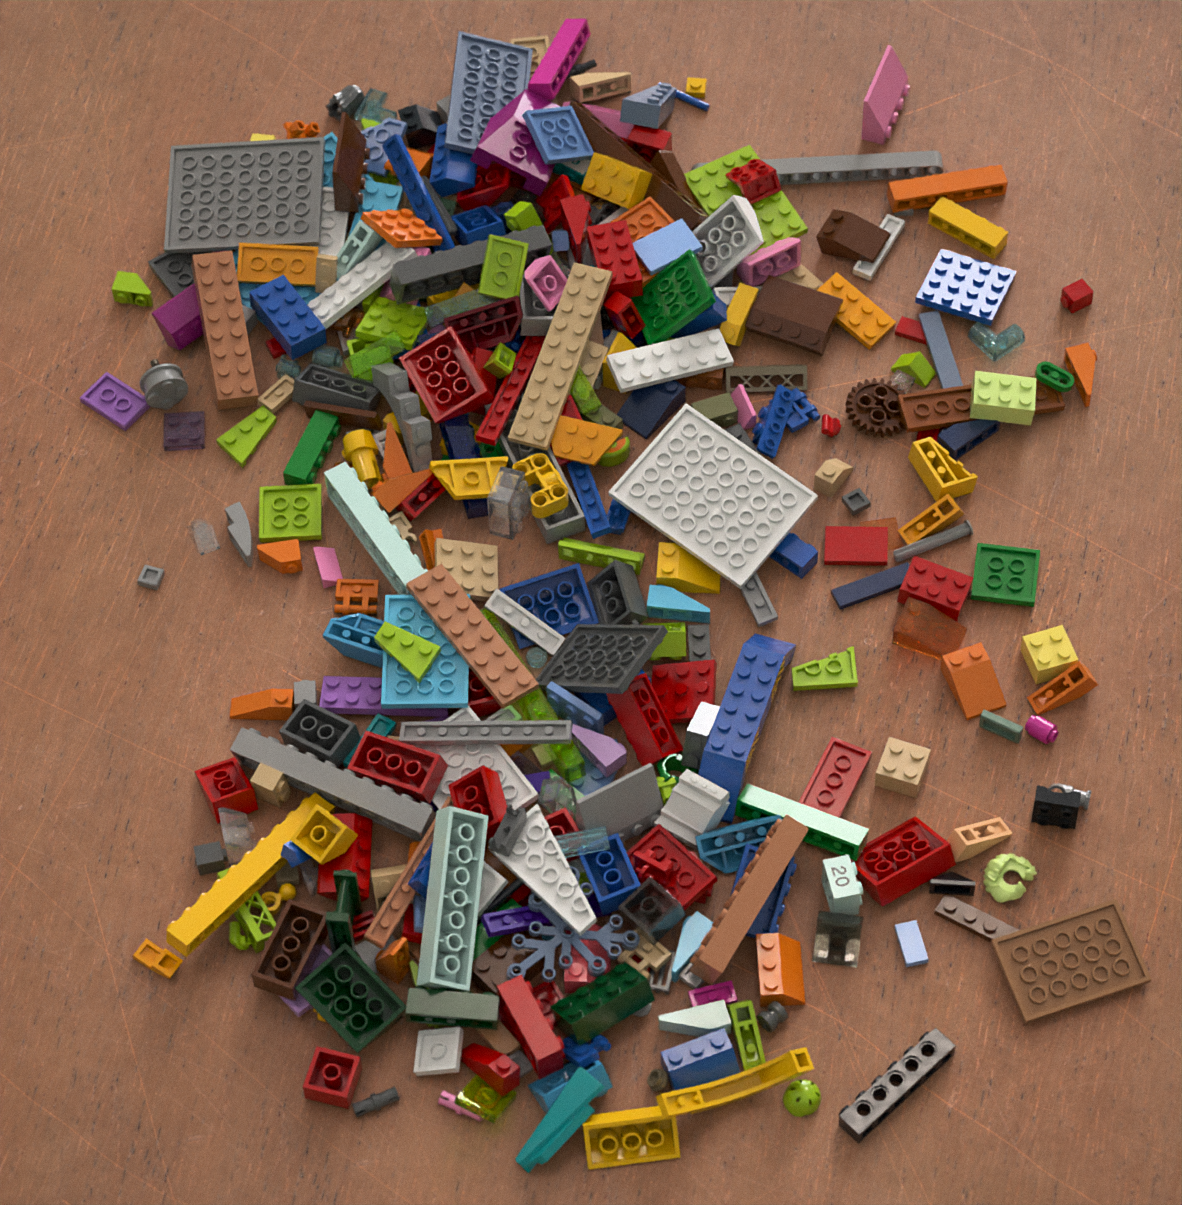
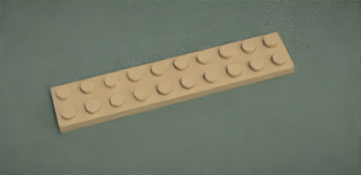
(560, 356)

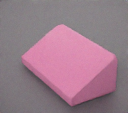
(746, 412)
(327, 566)

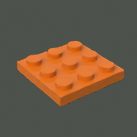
(401, 228)

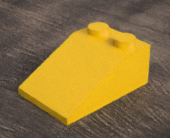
(684, 571)

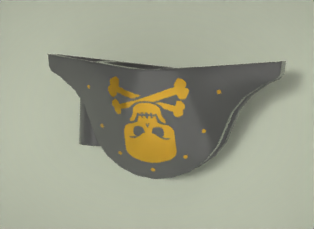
(601, 210)

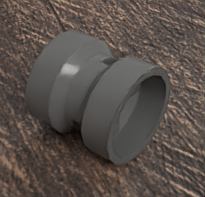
(770, 1018)

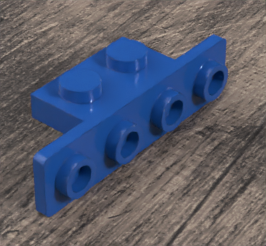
(773, 421)

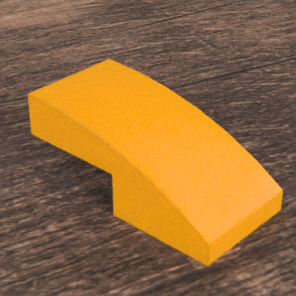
(157, 959)

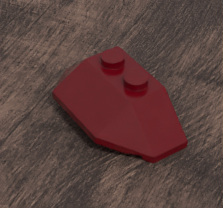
(488, 324)

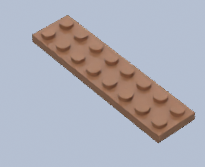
(472, 636)

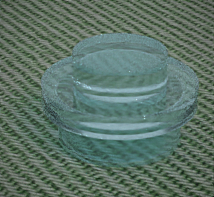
(536, 657)

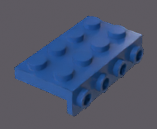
(772, 908)

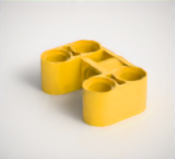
(546, 500)

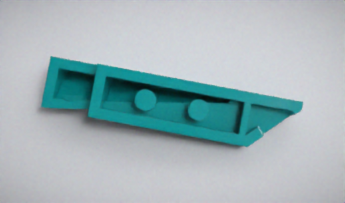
(561, 1120)

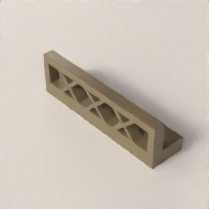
(766, 370)

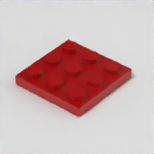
(684, 687)

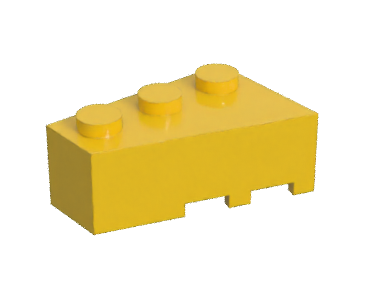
(939, 470)

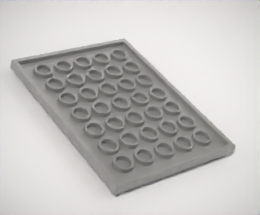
(244, 194)

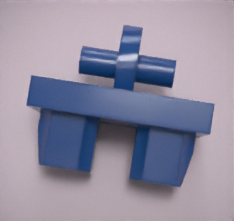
(618, 517)

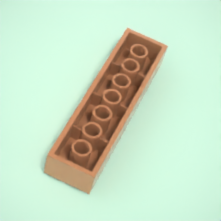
(224, 330)
(747, 898)

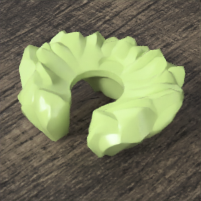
(994, 876)

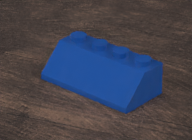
(451, 168)

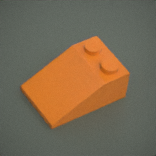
(972, 680)

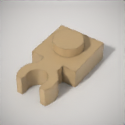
(403, 526)

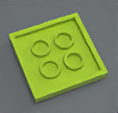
(387, 316)
(290, 513)

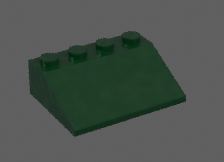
(352, 998)

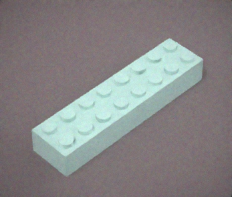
(372, 527)
(452, 899)

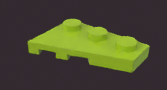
(246, 435)

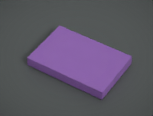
(115, 401)

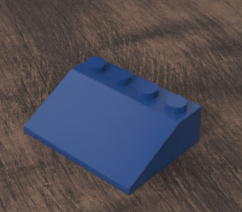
(554, 598)

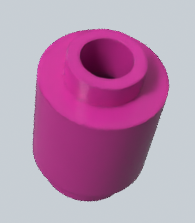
(1041, 729)

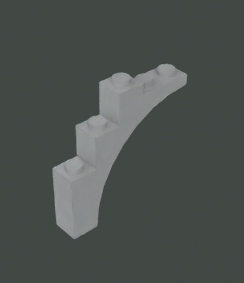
(416, 429)

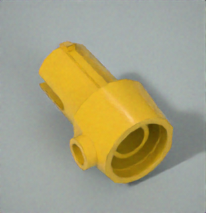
(361, 451)

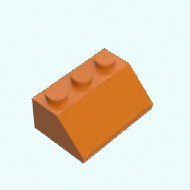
(779, 970)

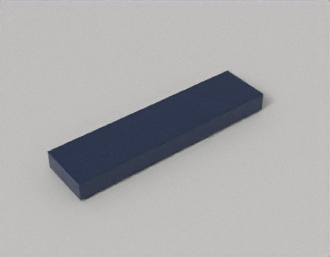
(870, 586)

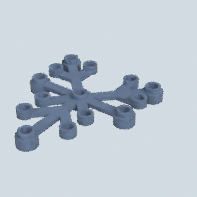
(547, 948)

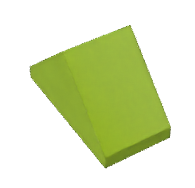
(501, 361)
(915, 366)

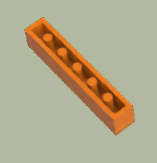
(954, 186)

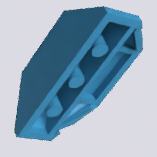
(354, 637)
(726, 844)

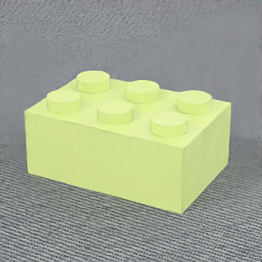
(1003, 397)

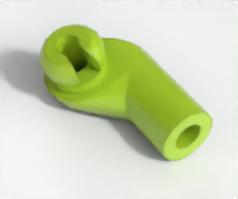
(236, 938)

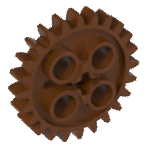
(876, 407)

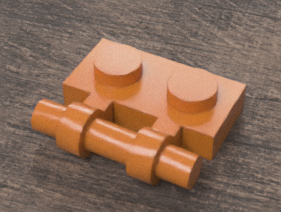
(356, 590)

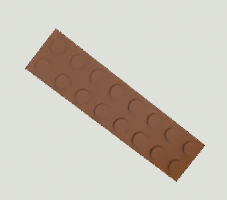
(952, 406)

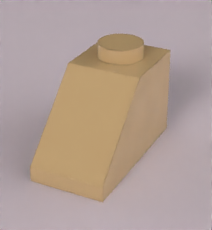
(831, 476)

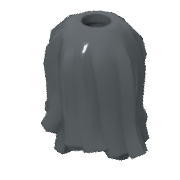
(345, 101)

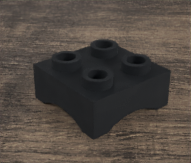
(1056, 808)

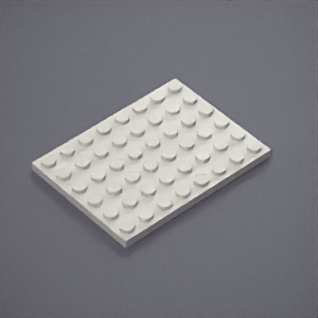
(713, 495)

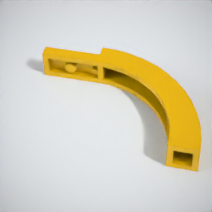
(737, 1086)

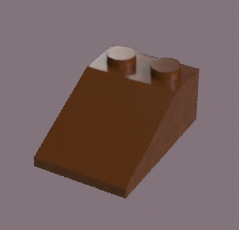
(851, 237)

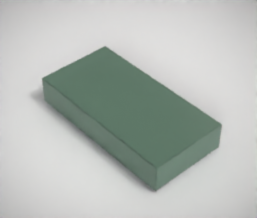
(1001, 726)

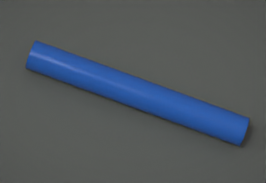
(691, 100)

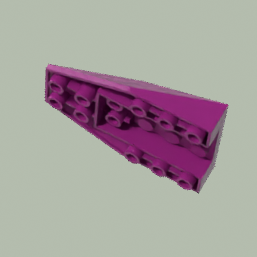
(511, 143)

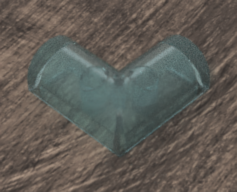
(372, 108)
(996, 345)

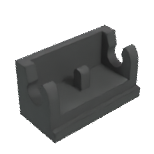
(508, 831)

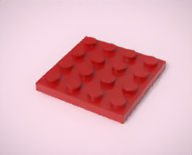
(689, 875)

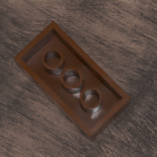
(291, 950)

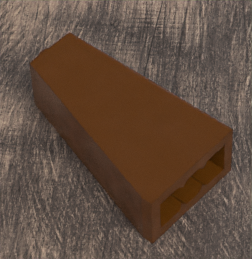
(668, 166)

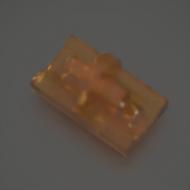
(351, 320)

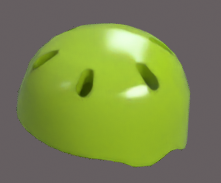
(805, 1092)

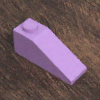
(599, 749)

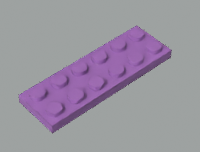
(363, 696)

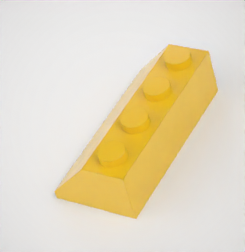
(630, 1137)

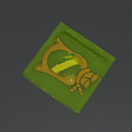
(484, 1100)

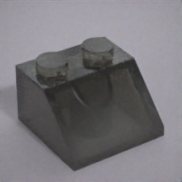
(837, 939)

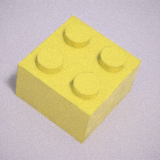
(1048, 653)

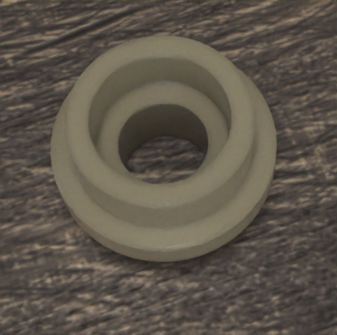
(657, 1079)

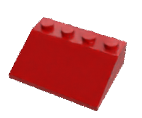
(446, 376)
(902, 860)

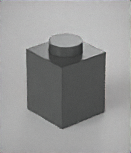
(210, 858)

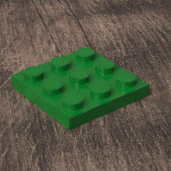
(1005, 574)

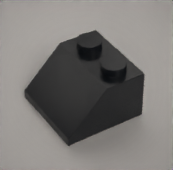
(421, 125)

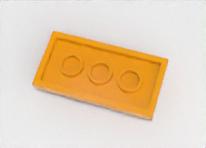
(269, 261)
(858, 313)

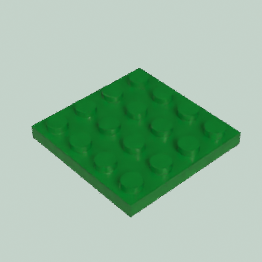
(673, 298)

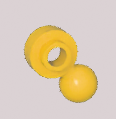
(286, 892)

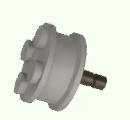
(163, 385)

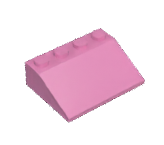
(884, 98)

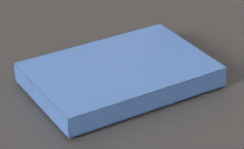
(665, 246)

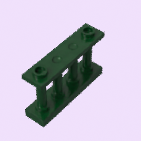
(349, 903)

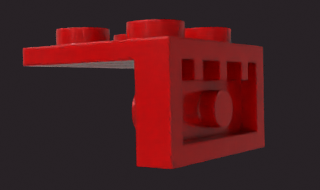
(755, 180)

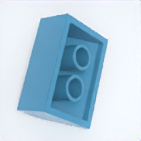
(549, 1088)

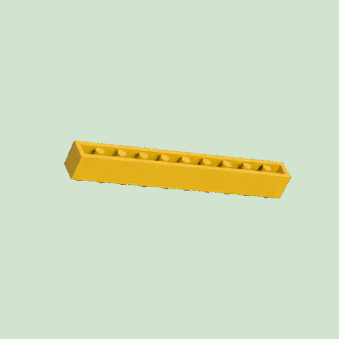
(239, 883)

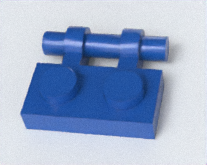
(797, 416)
(585, 1054)

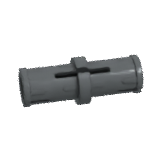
(375, 1102)

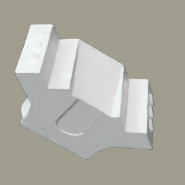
(693, 808)

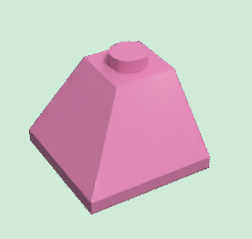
(546, 281)

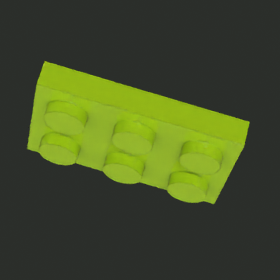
(502, 267)

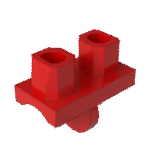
(648, 866)

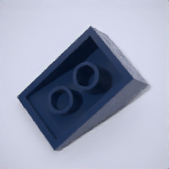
(652, 406)

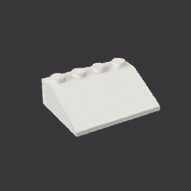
(727, 238)

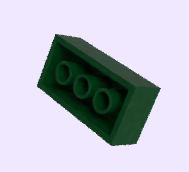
(602, 1003)

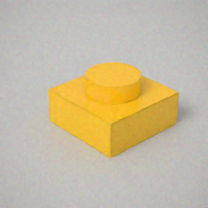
(696, 87)

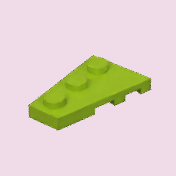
(408, 649)
(828, 673)

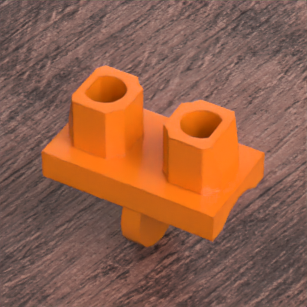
(301, 130)

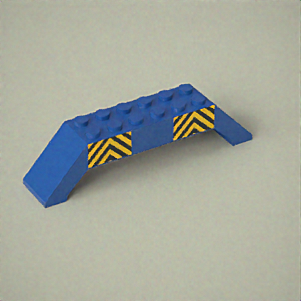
(743, 714)

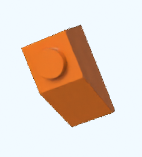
(282, 556)

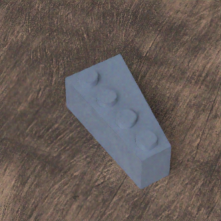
(649, 106)

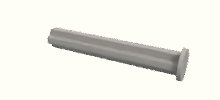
(933, 541)

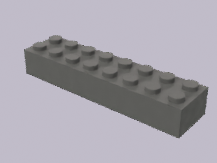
(450, 268)

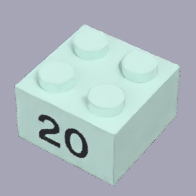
(841, 886)

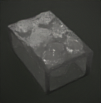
(507, 503)

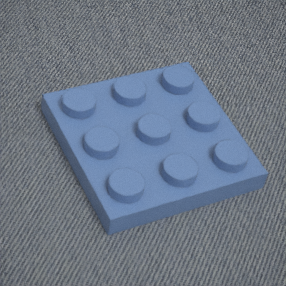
(558, 134)

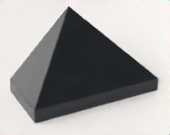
(952, 884)

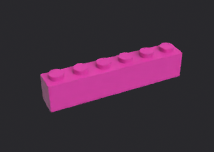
(559, 58)

